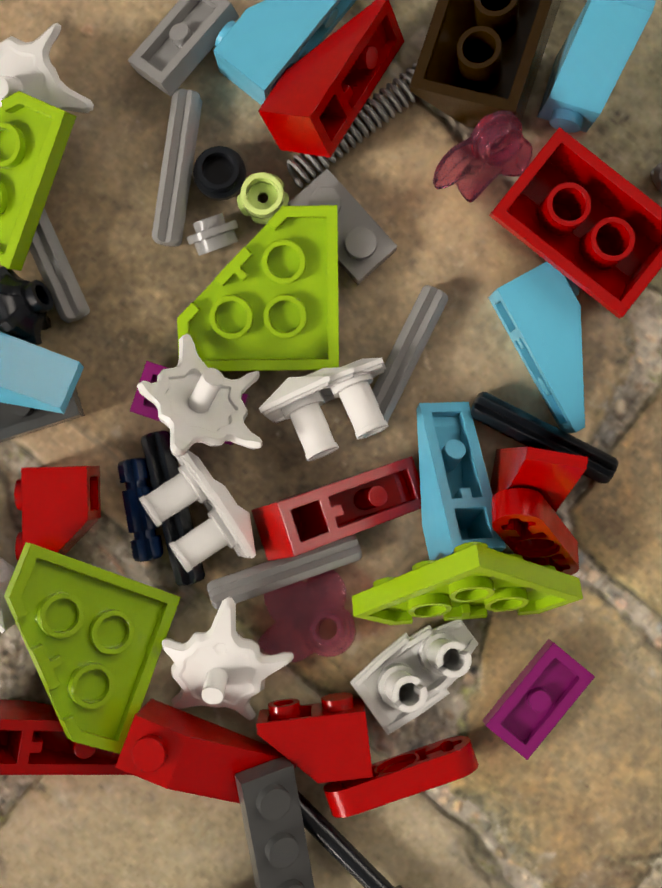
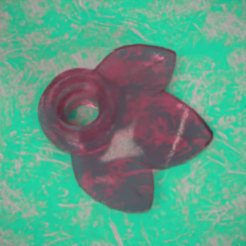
(492, 149)
(300, 612)

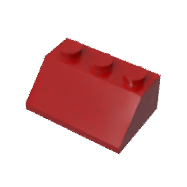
(586, 222)

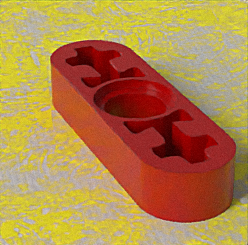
(534, 529)
(403, 776)

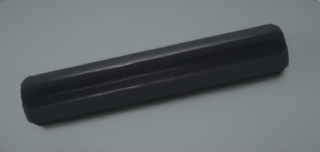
(539, 434)
(161, 468)

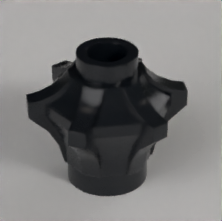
(23, 307)

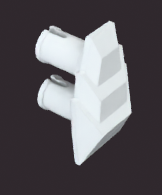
(302, 396)
(227, 521)
(415, 673)

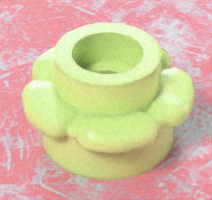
(259, 184)

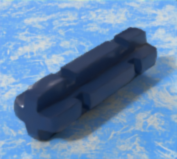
(146, 543)

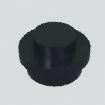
(219, 173)

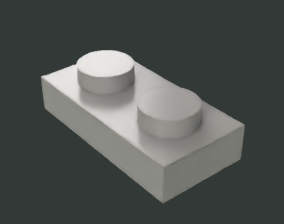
(181, 42)
(360, 239)

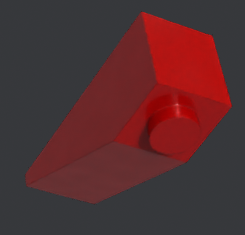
(332, 82)
(537, 469)
(338, 509)
(37, 745)
(189, 752)

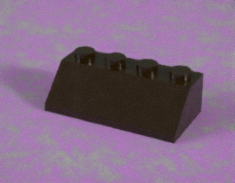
(483, 56)

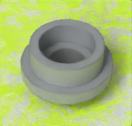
(213, 234)

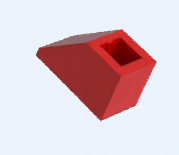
(57, 506)
(320, 738)

